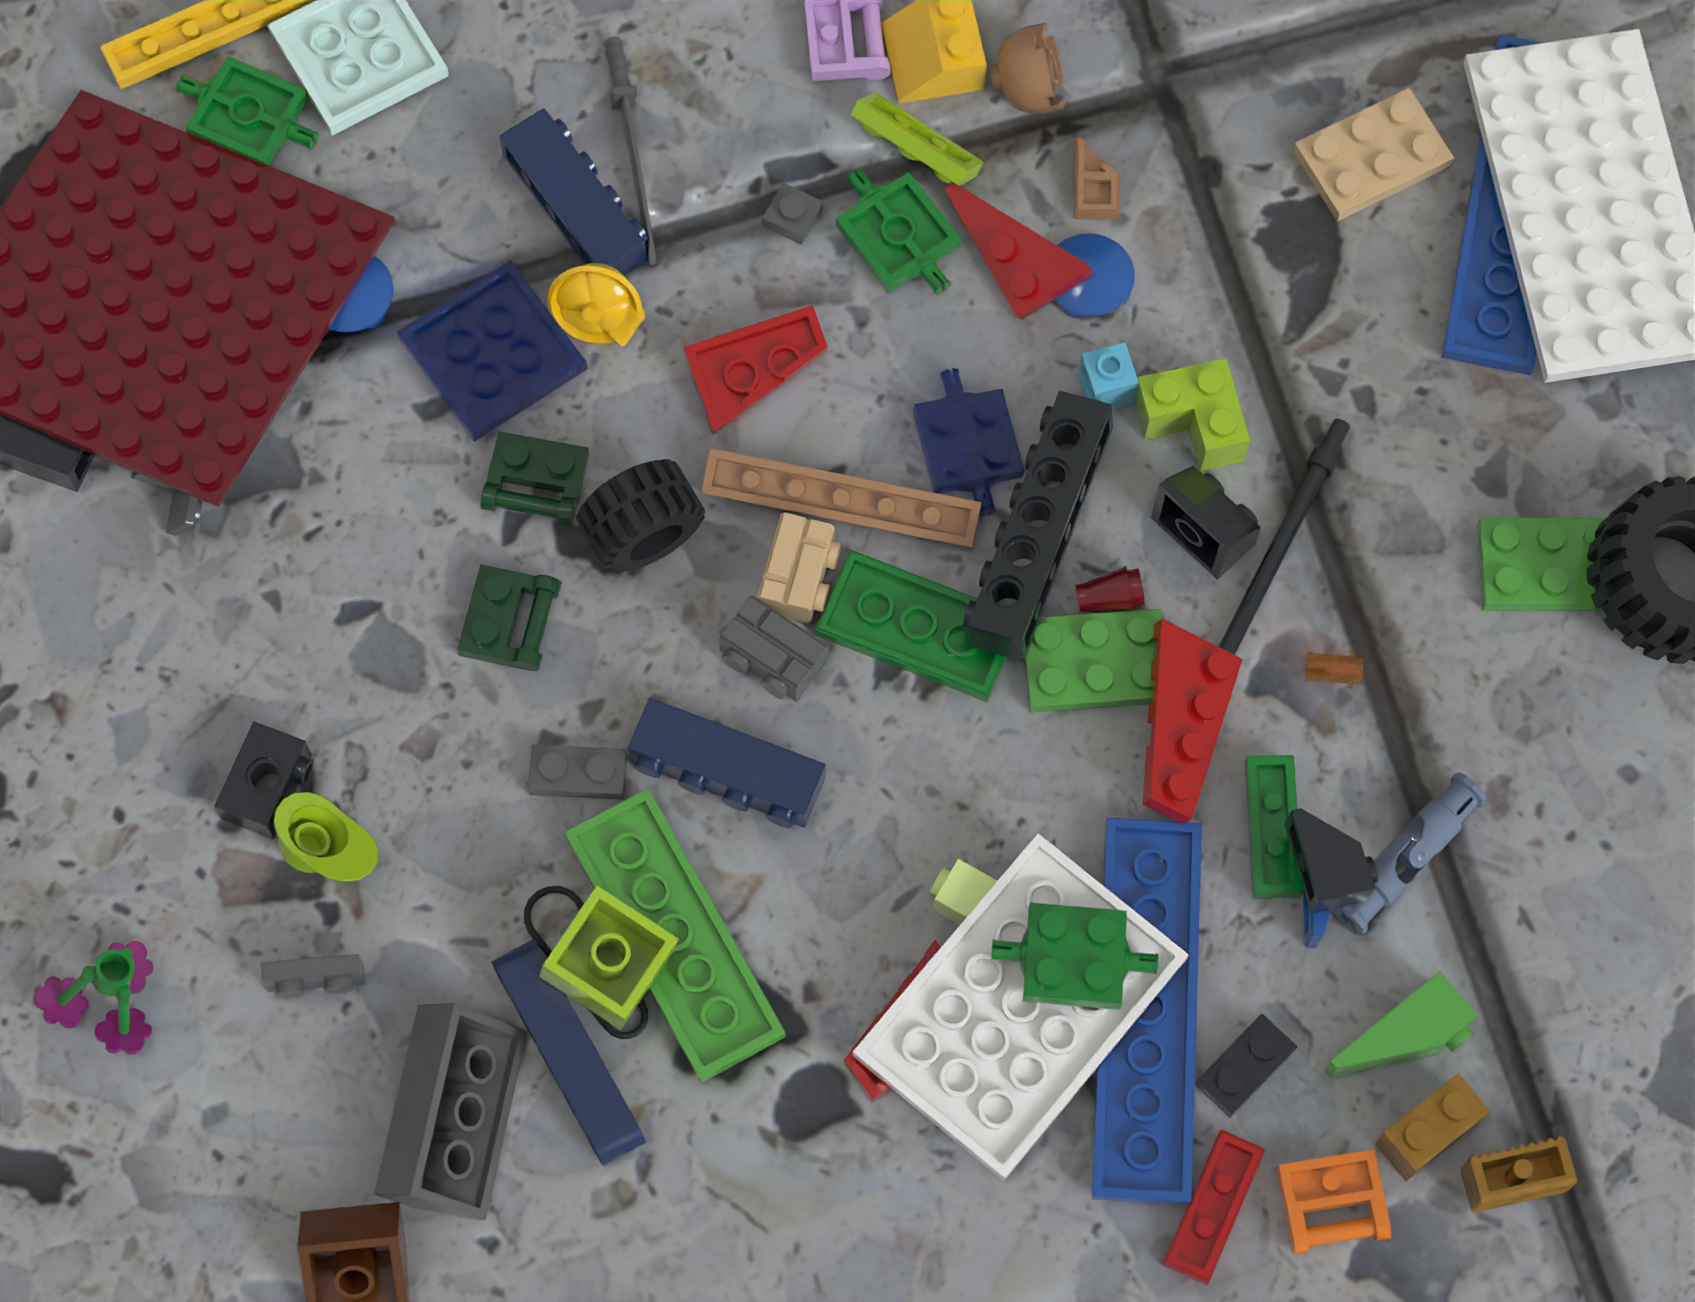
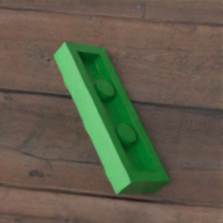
(1269, 803)

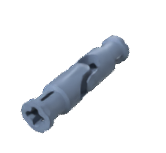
(1420, 841)

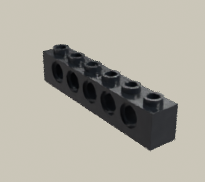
(1012, 627)

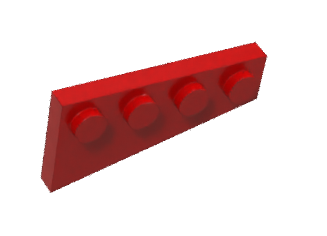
(1185, 718)

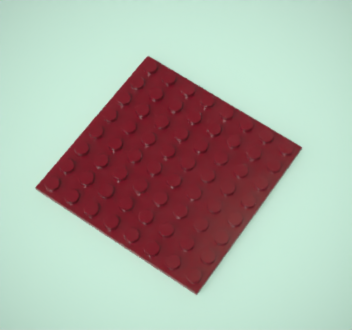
(166, 293)

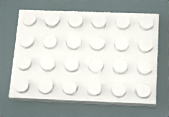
(981, 1056)

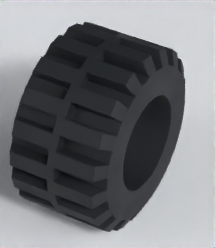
(640, 515)

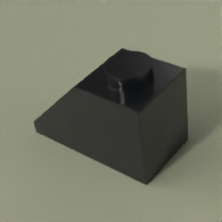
(1329, 863)

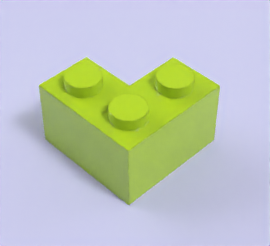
(1199, 401)

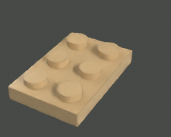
(1373, 154)

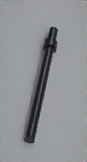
(1320, 465)

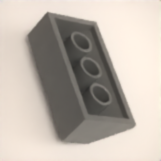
(451, 1111)

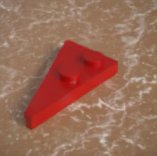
(1023, 262)

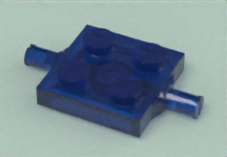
(968, 441)

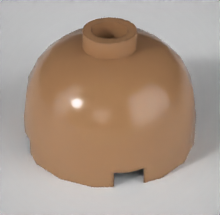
(1029, 70)

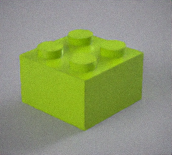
(608, 957)

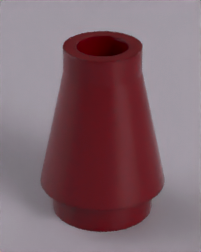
(1112, 592)

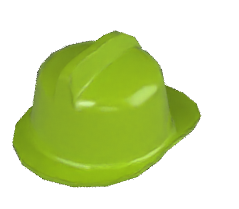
(323, 839)

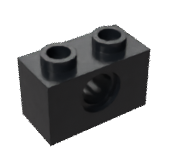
(261, 754)

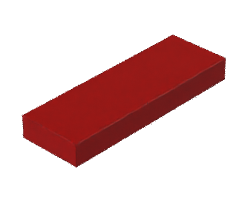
(1213, 1207)

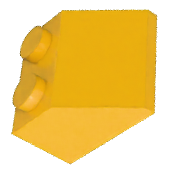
(934, 50)

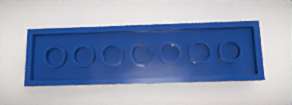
(1487, 306)
(1150, 1074)

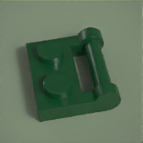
(535, 465)
(494, 614)

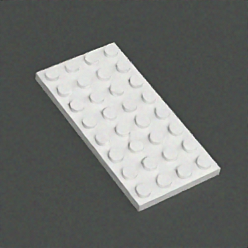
(1589, 202)

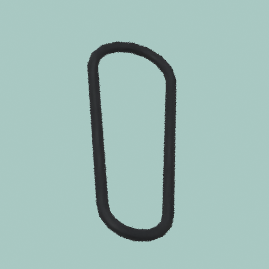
(527, 921)

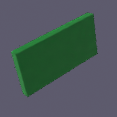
(907, 625)

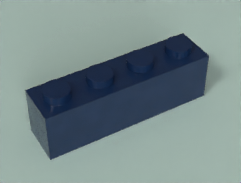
(572, 194)
(726, 764)

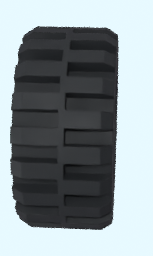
(1627, 577)

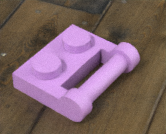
(832, 41)

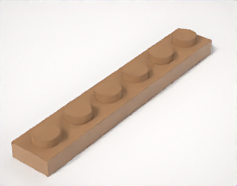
(841, 497)

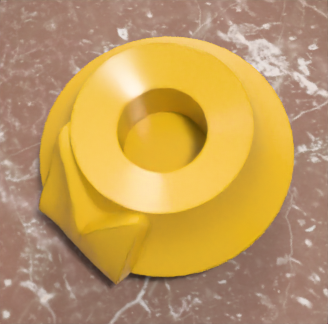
(595, 304)

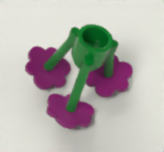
(116, 974)

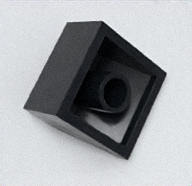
(1204, 519)

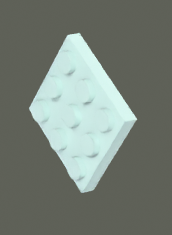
(357, 56)

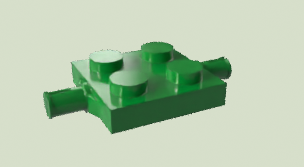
(247, 111)
(898, 232)
(1074, 956)

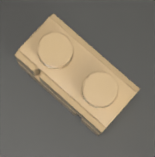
(797, 567)

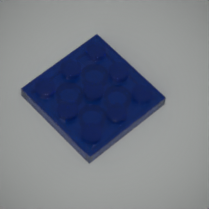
(492, 350)

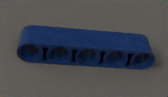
(569, 1054)

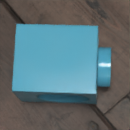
(1109, 376)

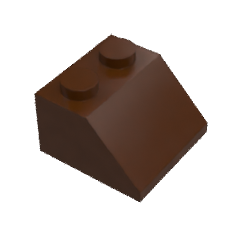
(354, 1254)

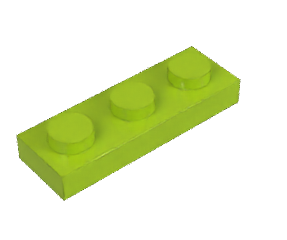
(916, 139)

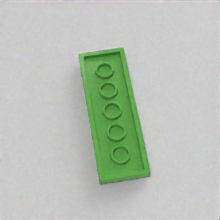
(705, 982)

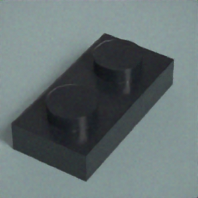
(1245, 1065)

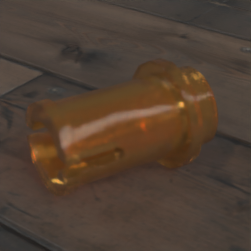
(1335, 668)

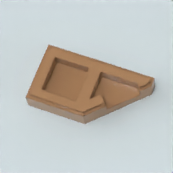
(1094, 185)

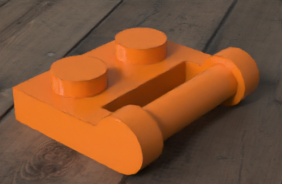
(1329, 1185)

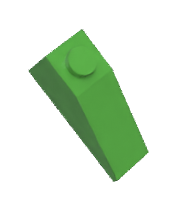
(1411, 1031)

